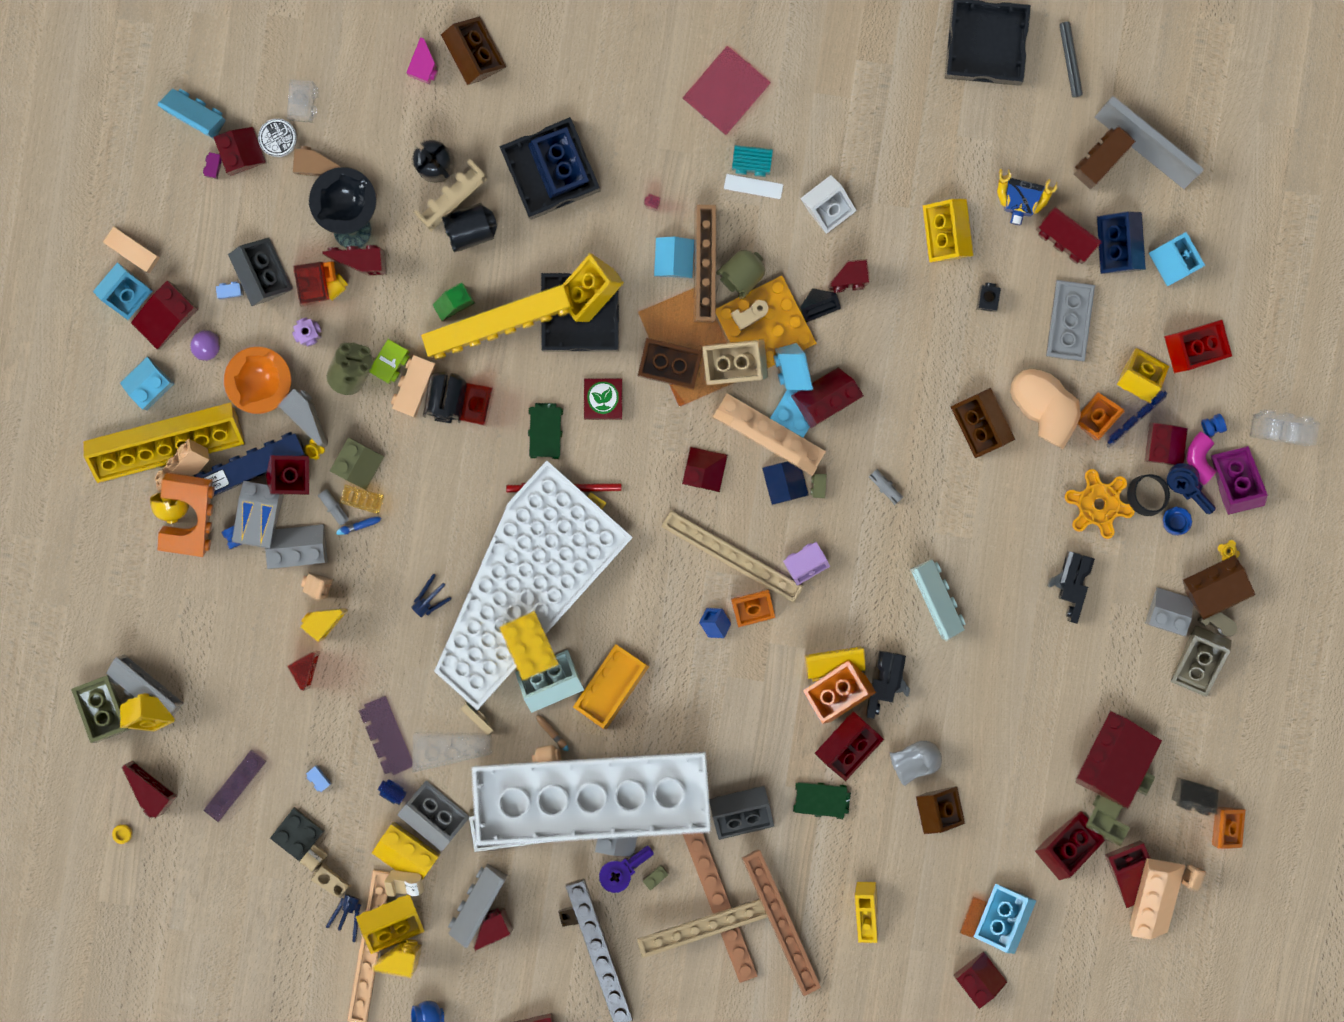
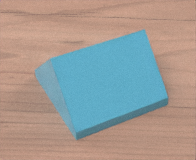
(674, 257)

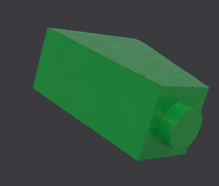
(453, 301)

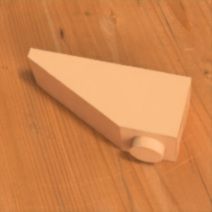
(316, 586)

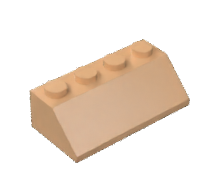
(1156, 898)

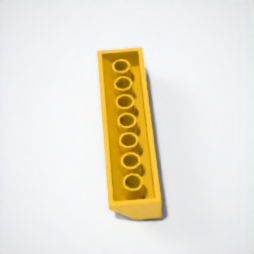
(157, 442)

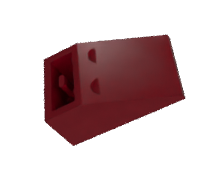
(366, 261)
(1127, 869)

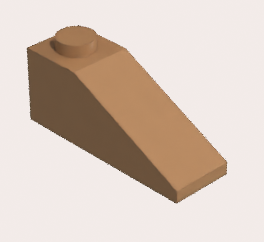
(310, 162)

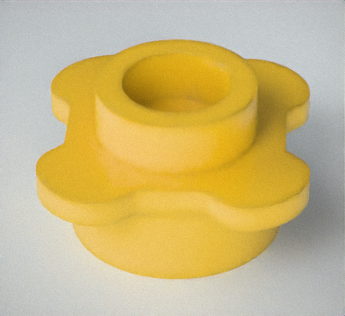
(313, 450)
(1224, 547)

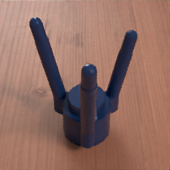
(423, 605)
(349, 904)

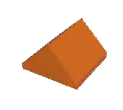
(1099, 416)
(753, 608)
(1228, 828)

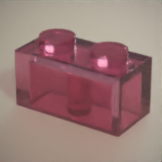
(652, 202)

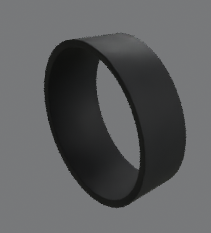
(1133, 501)

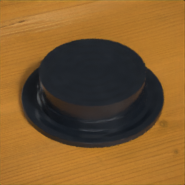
(342, 200)

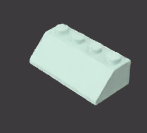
(937, 599)

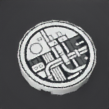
(277, 138)

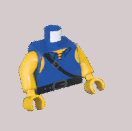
(1022, 197)

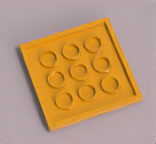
(778, 328)

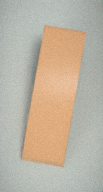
(131, 250)
(1193, 877)

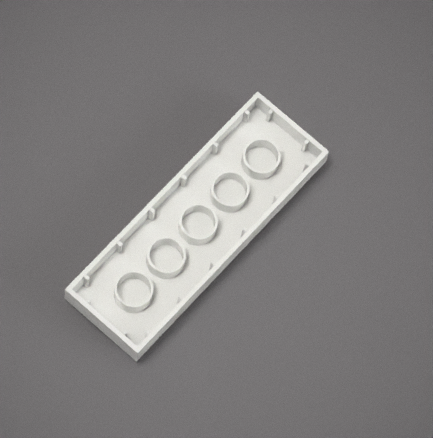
(591, 798)

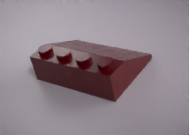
(1118, 760)

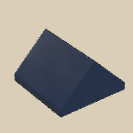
(784, 482)

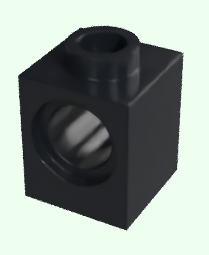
(984, 305)

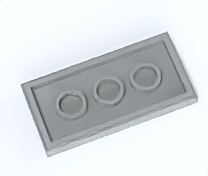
(1070, 320)

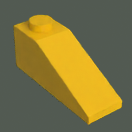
(866, 912)

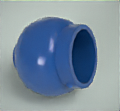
(427, 1012)

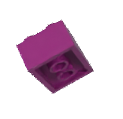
(1239, 480)

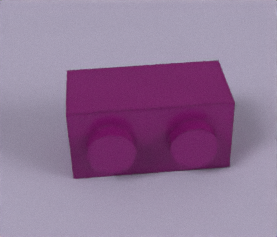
(212, 166)

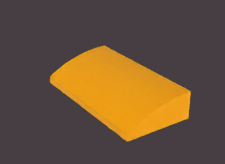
(611, 686)

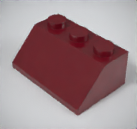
(1067, 236)
(827, 397)
(849, 746)

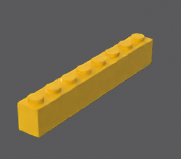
(498, 321)

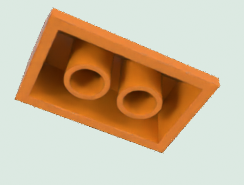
(839, 692)

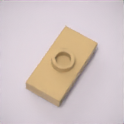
(478, 718)

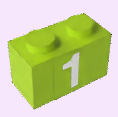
(389, 362)

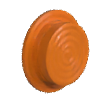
(257, 380)

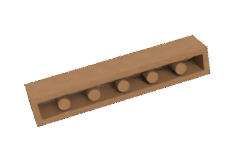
(704, 263)

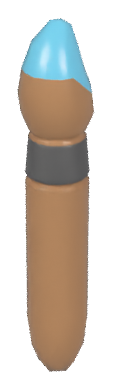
(552, 733)

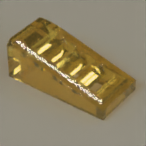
(377, 501)

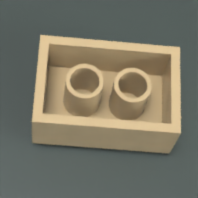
(735, 362)

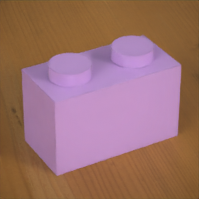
(806, 563)

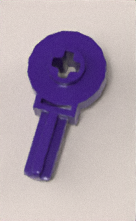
(624, 868)

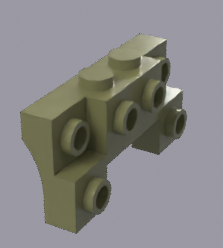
(1106, 813)

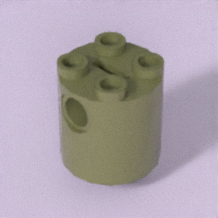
(349, 368)

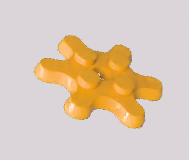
(1112, 507)

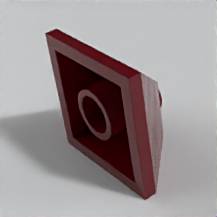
(704, 469)

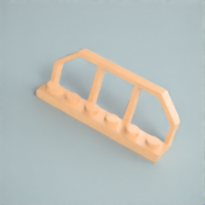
(769, 434)

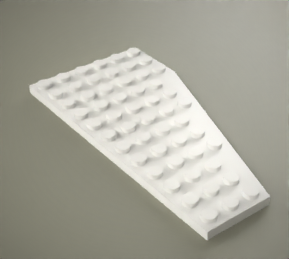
(538, 561)

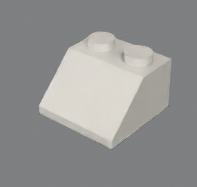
(828, 204)

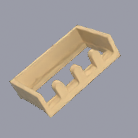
(452, 196)

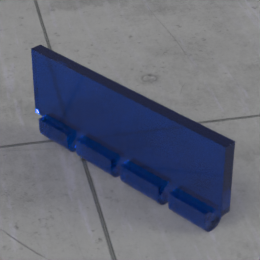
(1129, 424)

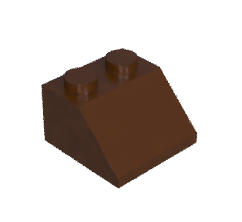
(940, 810)

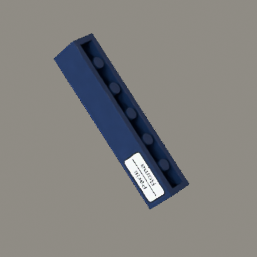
(253, 464)

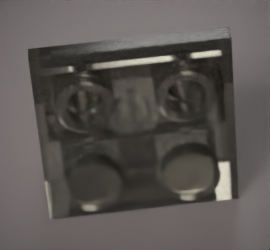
(1195, 795)

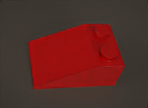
(1198, 346)

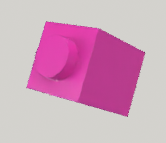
(422, 64)

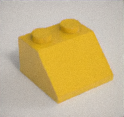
(1143, 375)
(320, 623)
(144, 713)

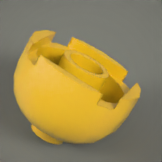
(168, 509)

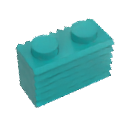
(752, 160)

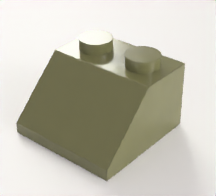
(357, 463)

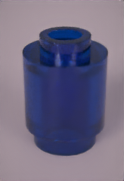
(392, 792)

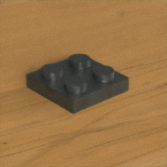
(297, 834)

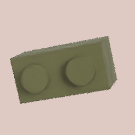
(819, 485)
(655, 877)

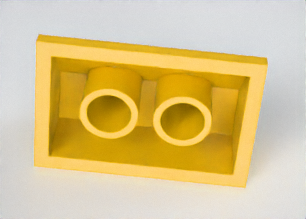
(947, 230)
(591, 287)
(823, 663)
(405, 851)
(389, 924)
(400, 960)

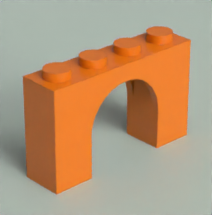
(198, 494)

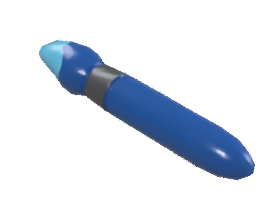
(359, 525)

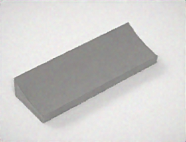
(1150, 143)

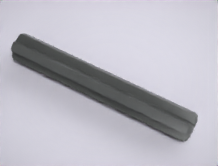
(1071, 60)

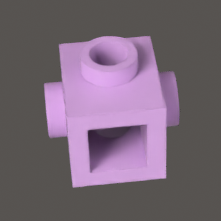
(313, 334)

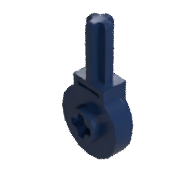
(1185, 480)

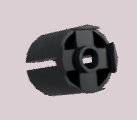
(433, 150)
(454, 397)

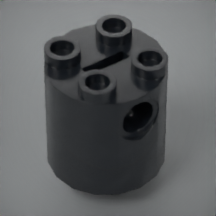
(470, 227)

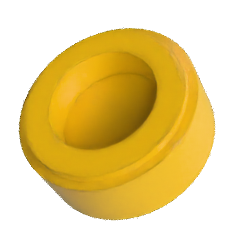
(122, 834)

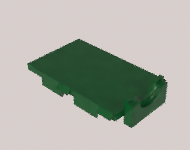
(545, 430)
(822, 800)

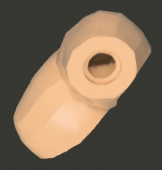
(1048, 403)

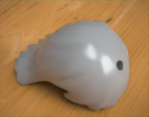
(916, 761)

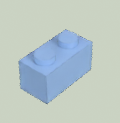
(228, 291)
(316, 776)

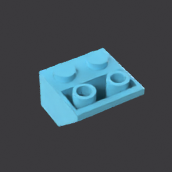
(1176, 259)

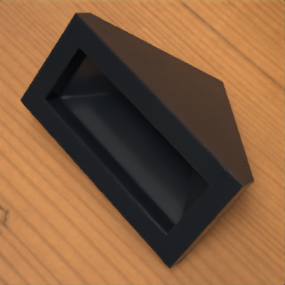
(819, 304)

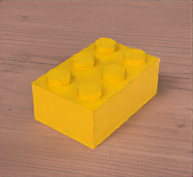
(528, 645)

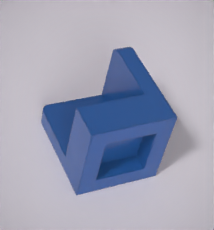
(715, 623)

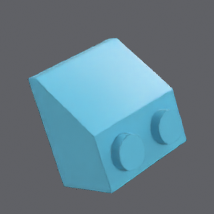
(122, 291)
(792, 367)
(146, 384)

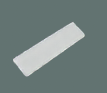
(753, 186)

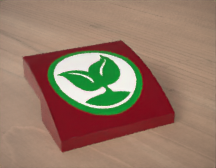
(603, 398)

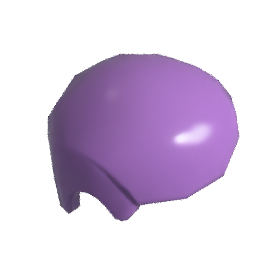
(205, 345)

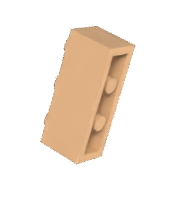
(413, 386)

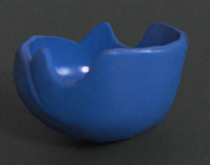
(1177, 521)

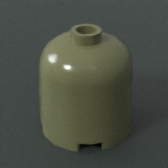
(742, 272)

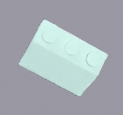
(551, 684)

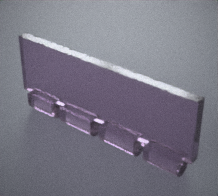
(388, 733)

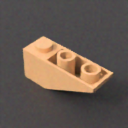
(187, 461)

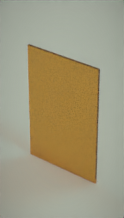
(674, 324)

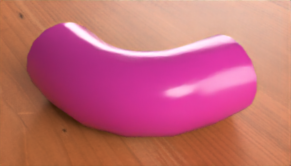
(1197, 456)

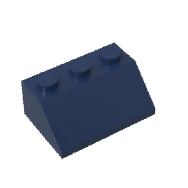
(558, 162)
(1121, 242)

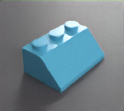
(192, 112)
(1005, 919)

